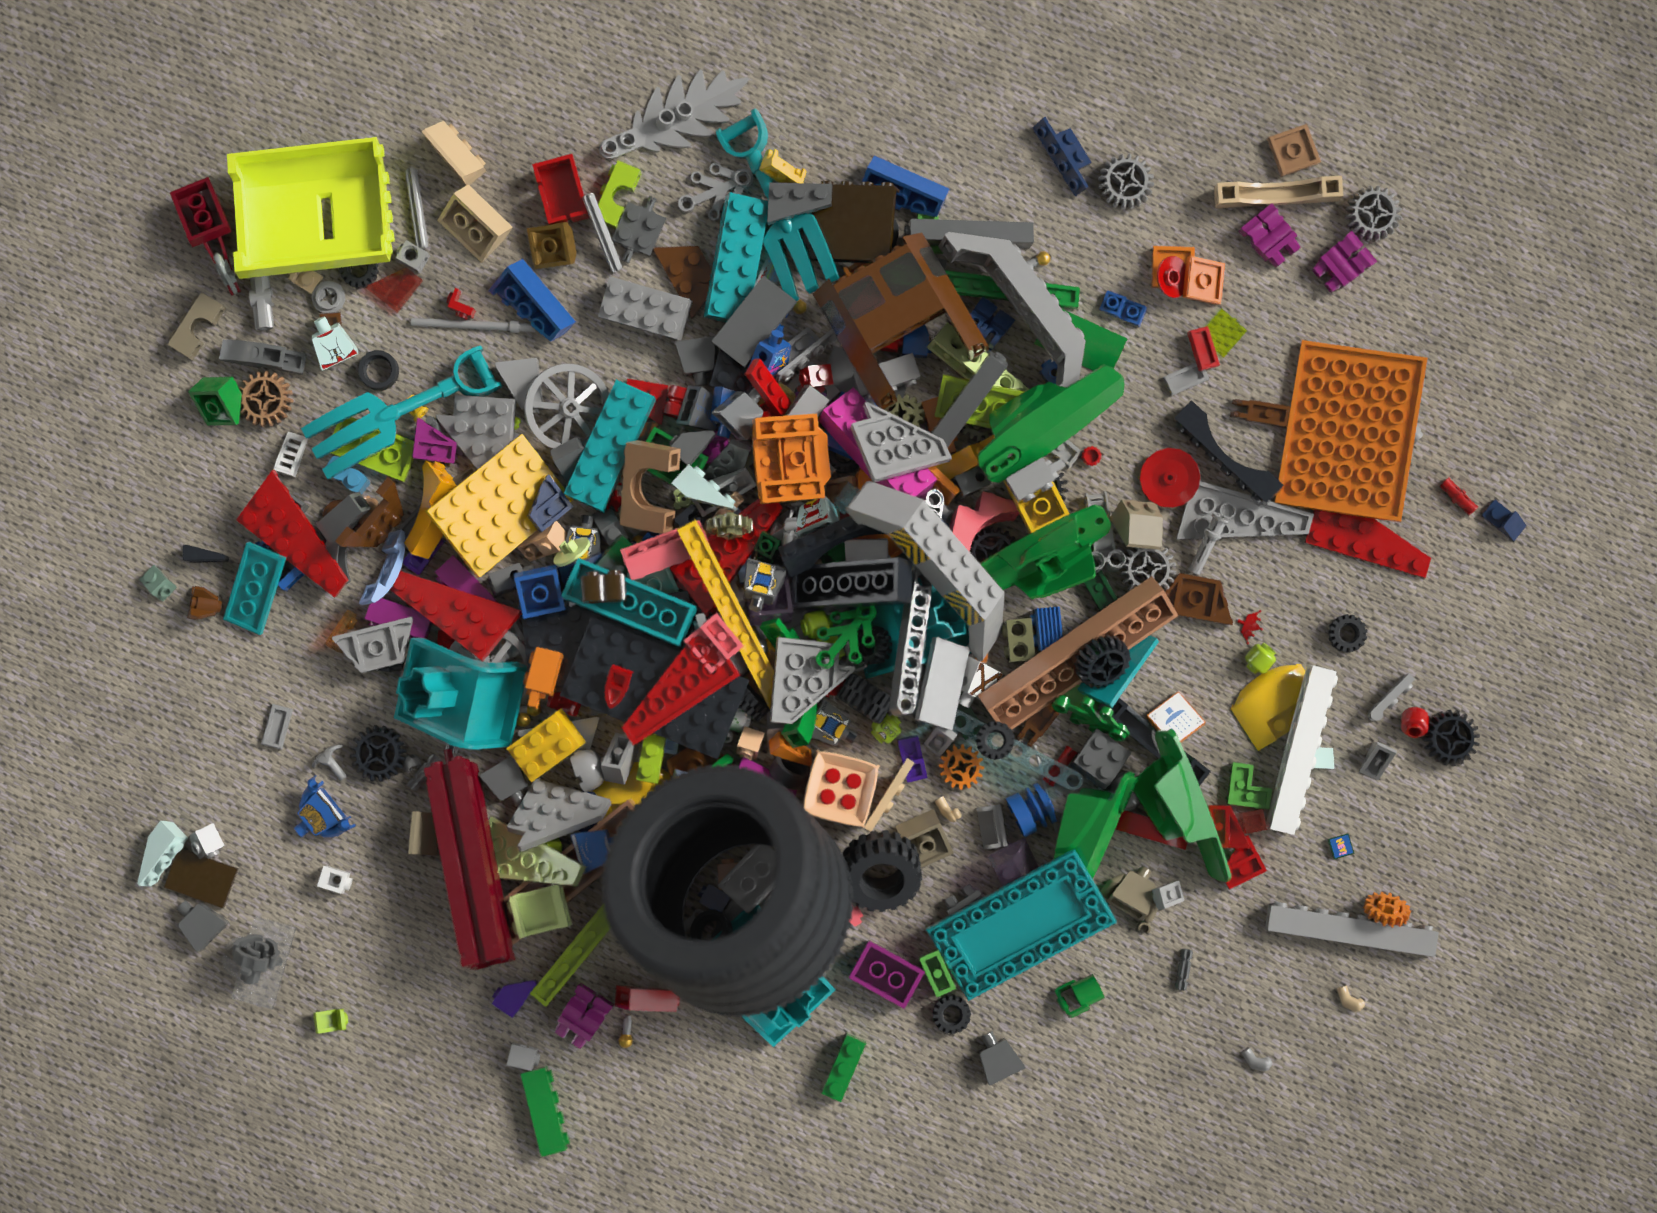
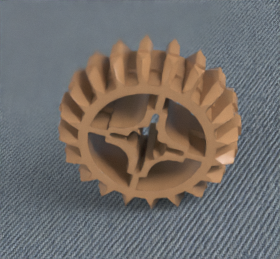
(264, 407)

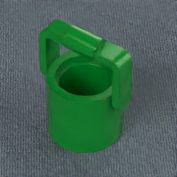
(1086, 992)

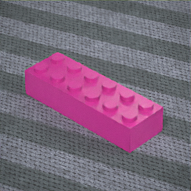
(837, 421)

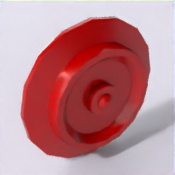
(1170, 477)

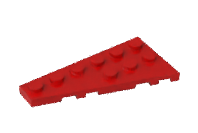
(285, 528)
(1366, 541)
(729, 553)
(680, 688)

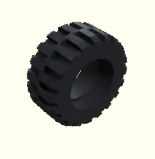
(883, 849)

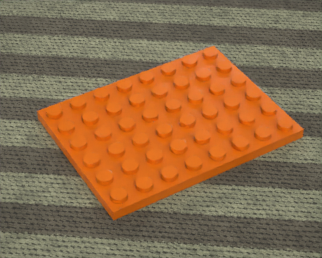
(1351, 430)

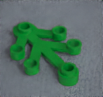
(847, 633)
(1115, 730)

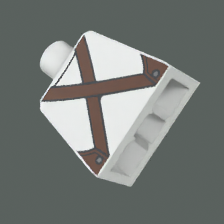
(976, 680)

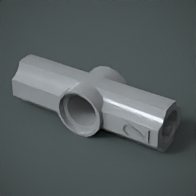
(261, 302)

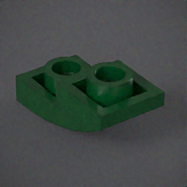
(766, 548)

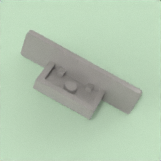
(802, 349)

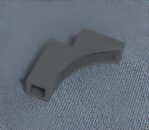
(344, 515)

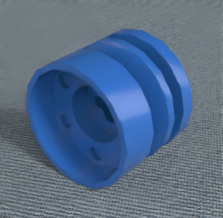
(1031, 809)

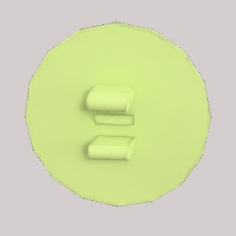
(571, 551)

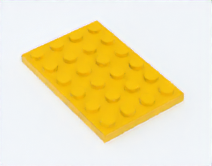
(490, 508)

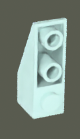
(698, 489)
(160, 849)

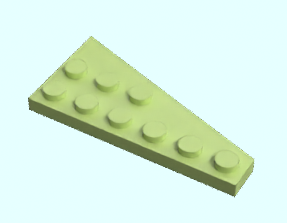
(533, 865)

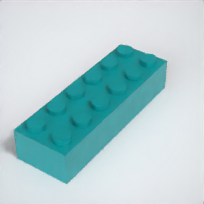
(736, 255)
(603, 455)
(643, 610)

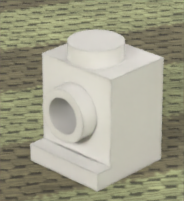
(327, 879)

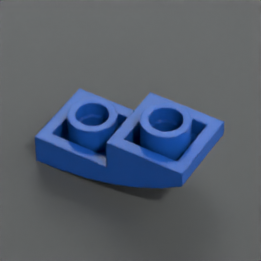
(1122, 308)

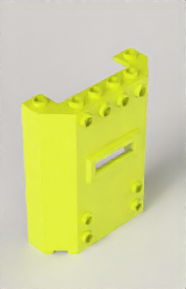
(282, 207)

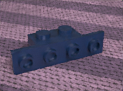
(1065, 153)

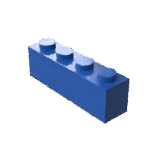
(915, 193)
(533, 300)

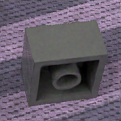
(1100, 759)

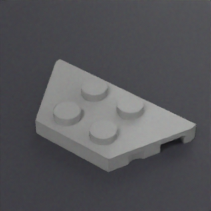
(376, 645)

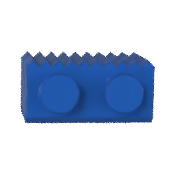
(1047, 626)

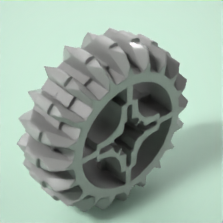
(1117, 178)
(1382, 214)
(1146, 559)

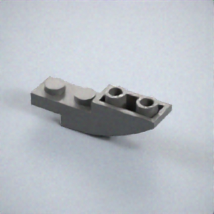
(262, 355)

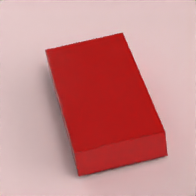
(1203, 348)

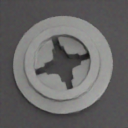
(319, 295)

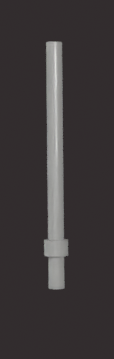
(513, 326)

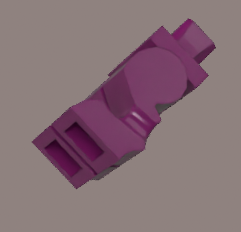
(1272, 239)
(1338, 266)
(578, 1020)

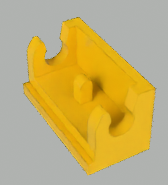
(780, 169)

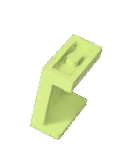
(539, 910)

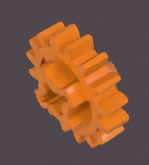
(958, 757)
(1387, 909)

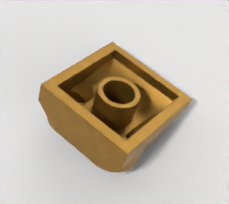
(552, 245)

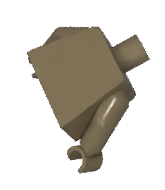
(1133, 895)

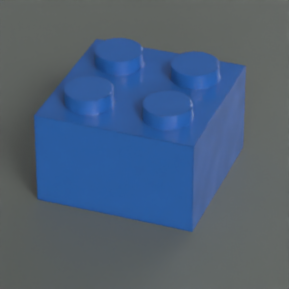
(539, 591)

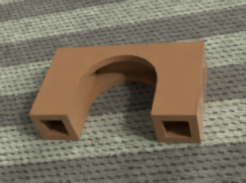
(635, 509)

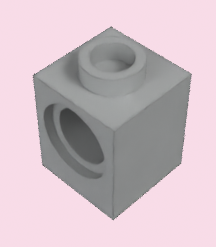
(420, 260)
(523, 1057)

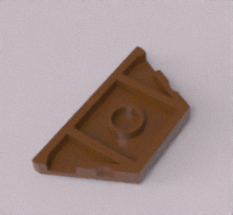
(687, 272)
(1199, 599)

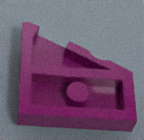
(432, 444)

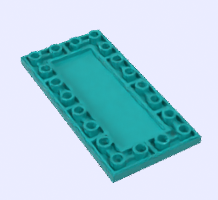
(1021, 925)

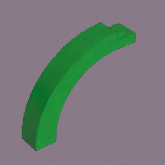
(802, 729)

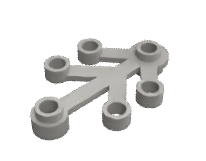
(718, 188)

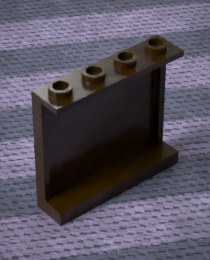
(858, 221)

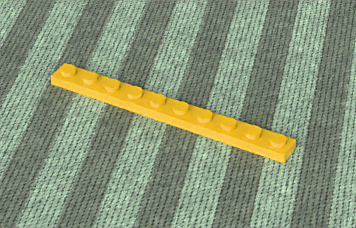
(728, 607)

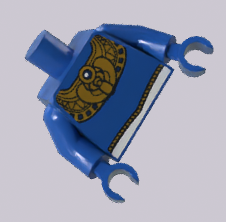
(320, 813)

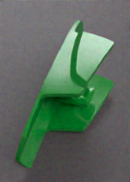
(1045, 419)
(1051, 556)
(1177, 803)
(1091, 821)

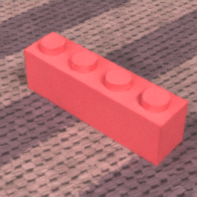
(656, 554)

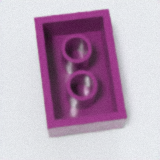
(886, 974)

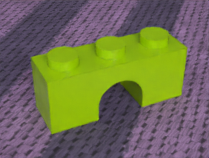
(621, 177)

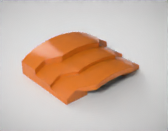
(790, 458)

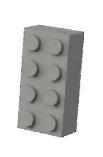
(645, 308)

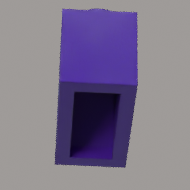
(512, 996)

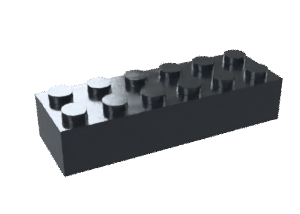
(853, 584)

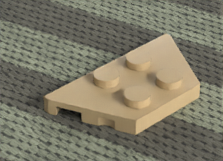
(894, 789)

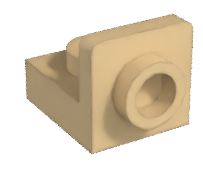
(306, 280)

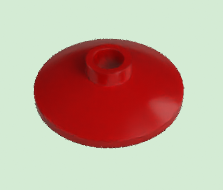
(1171, 276)

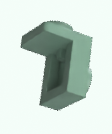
(157, 583)

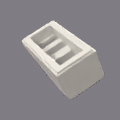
(298, 456)

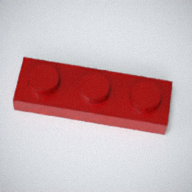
(768, 387)

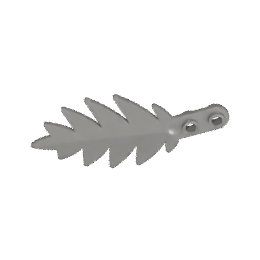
(678, 116)

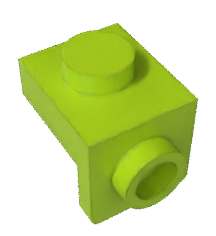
(330, 1020)

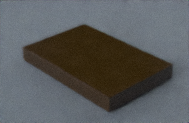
(201, 878)

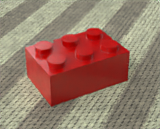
(561, 190)

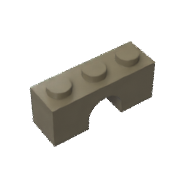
(202, 309)

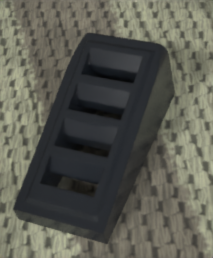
(198, 555)

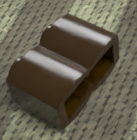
(603, 588)

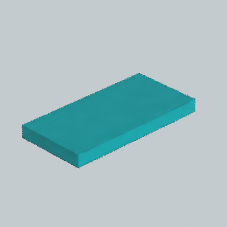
(254, 588)
(1110, 694)

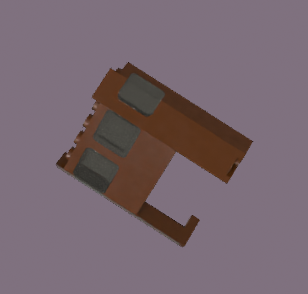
(890, 302)

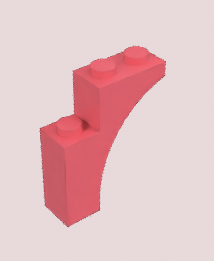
(988, 510)

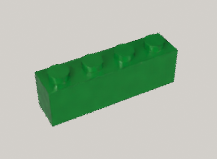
(544, 1111)

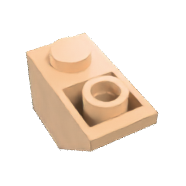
(543, 543)
(750, 743)

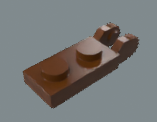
(1262, 412)
(1038, 724)

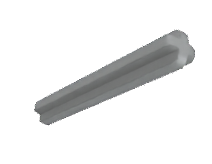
(416, 208)
(602, 232)

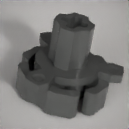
(255, 956)

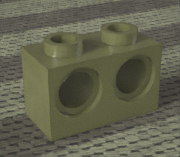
(1025, 640)

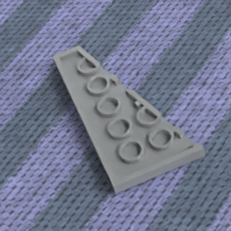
(1245, 516)

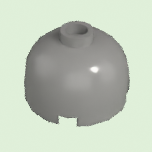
(588, 768)

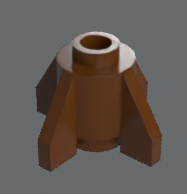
(203, 603)

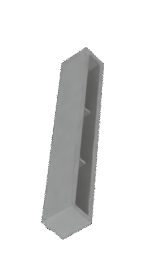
(1350, 930)

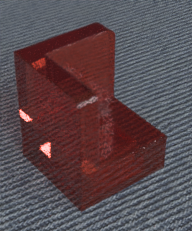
(1252, 821)

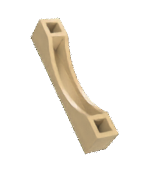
(1263, 194)

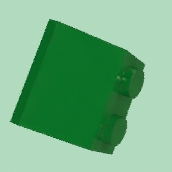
(217, 400)

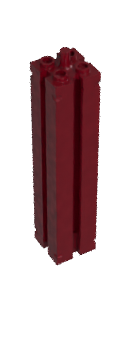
(469, 863)

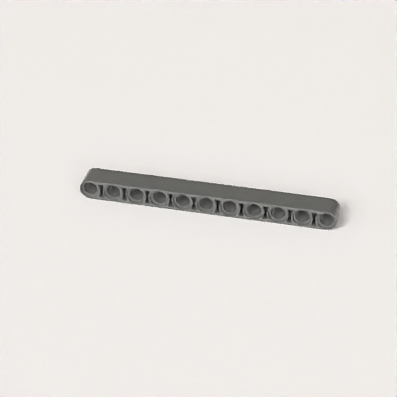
(916, 634)

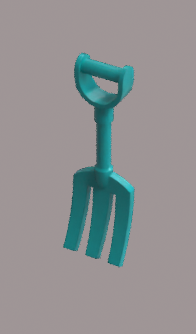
(783, 229)
(384, 417)

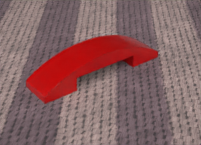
(1143, 827)

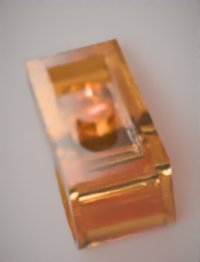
(346, 622)

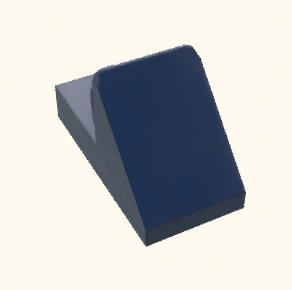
(1504, 520)

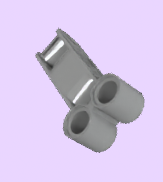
(1104, 547)

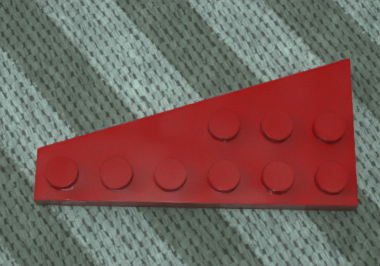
(466, 618)

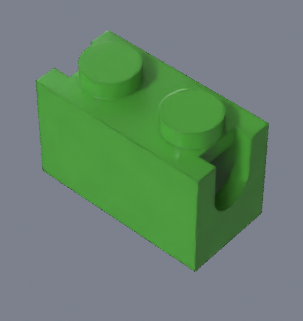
(937, 972)

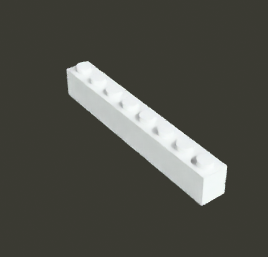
(1301, 749)

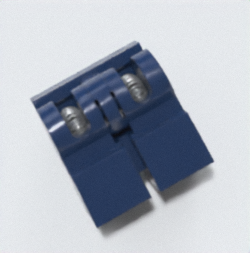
(990, 326)

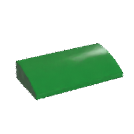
(1100, 344)

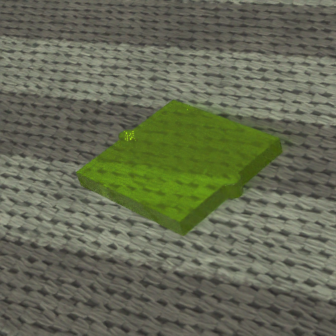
(1225, 332)

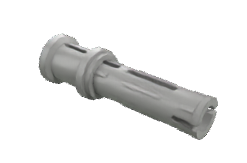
(1212, 534)

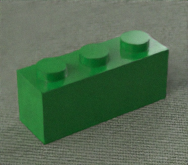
(843, 1067)

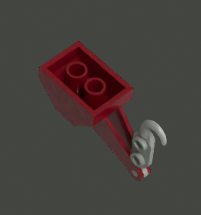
(204, 221)

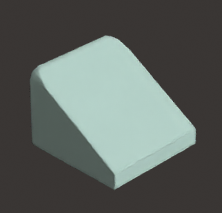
(1324, 758)

